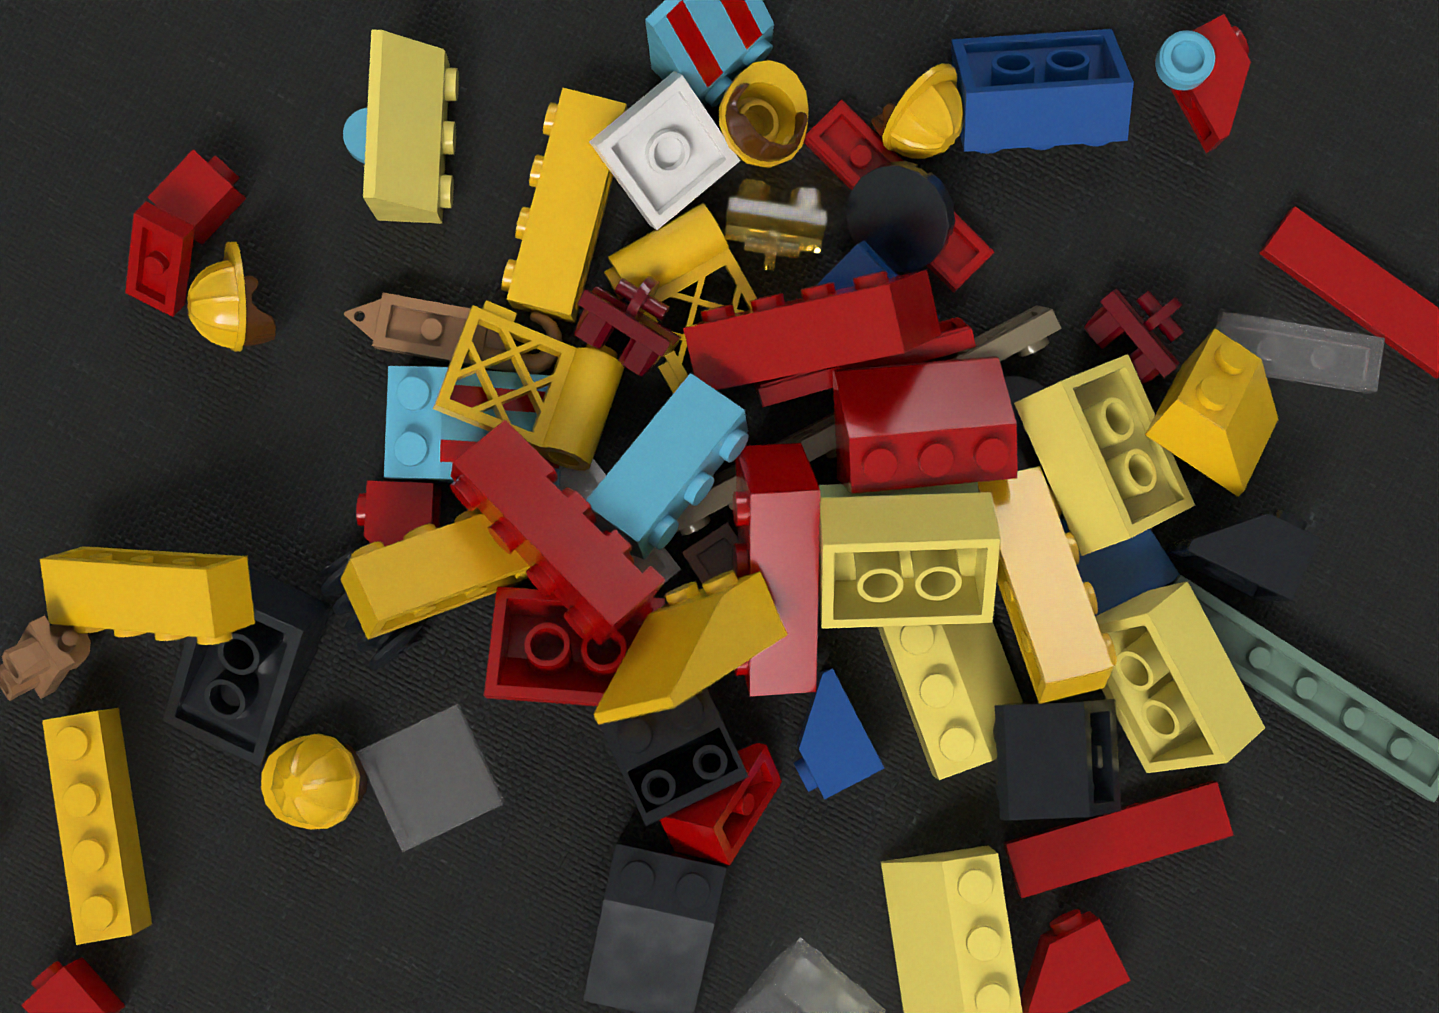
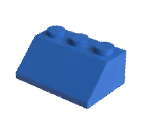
(1042, 90)

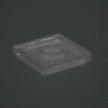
(430, 777)

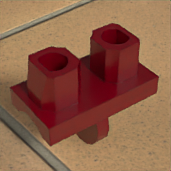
(605, 312)
(1120, 316)

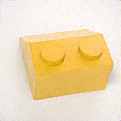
(1218, 412)

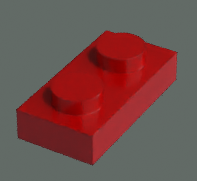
(159, 259)

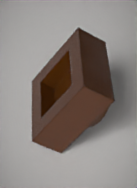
(712, 553)

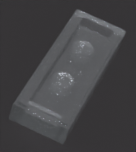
(1308, 352)

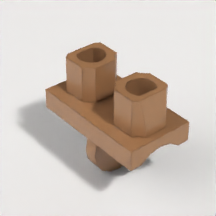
(42, 658)

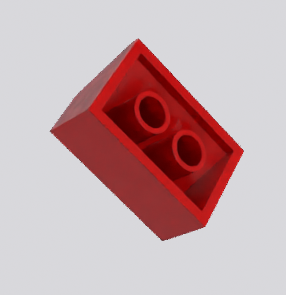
(923, 425)
(541, 656)

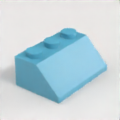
(669, 466)

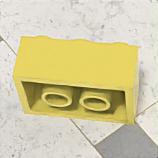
(907, 560)

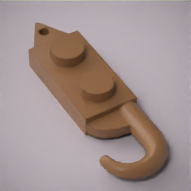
(434, 328)

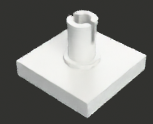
(665, 150)

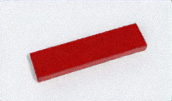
(854, 150)
(1357, 287)
(955, 338)
(1118, 839)

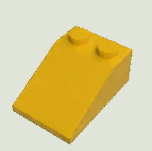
(692, 644)

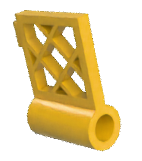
(678, 257)
(576, 395)

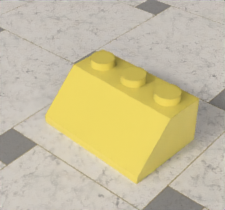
(408, 130)
(1098, 457)
(1175, 682)
(950, 688)
(951, 933)

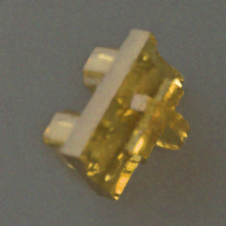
(774, 226)

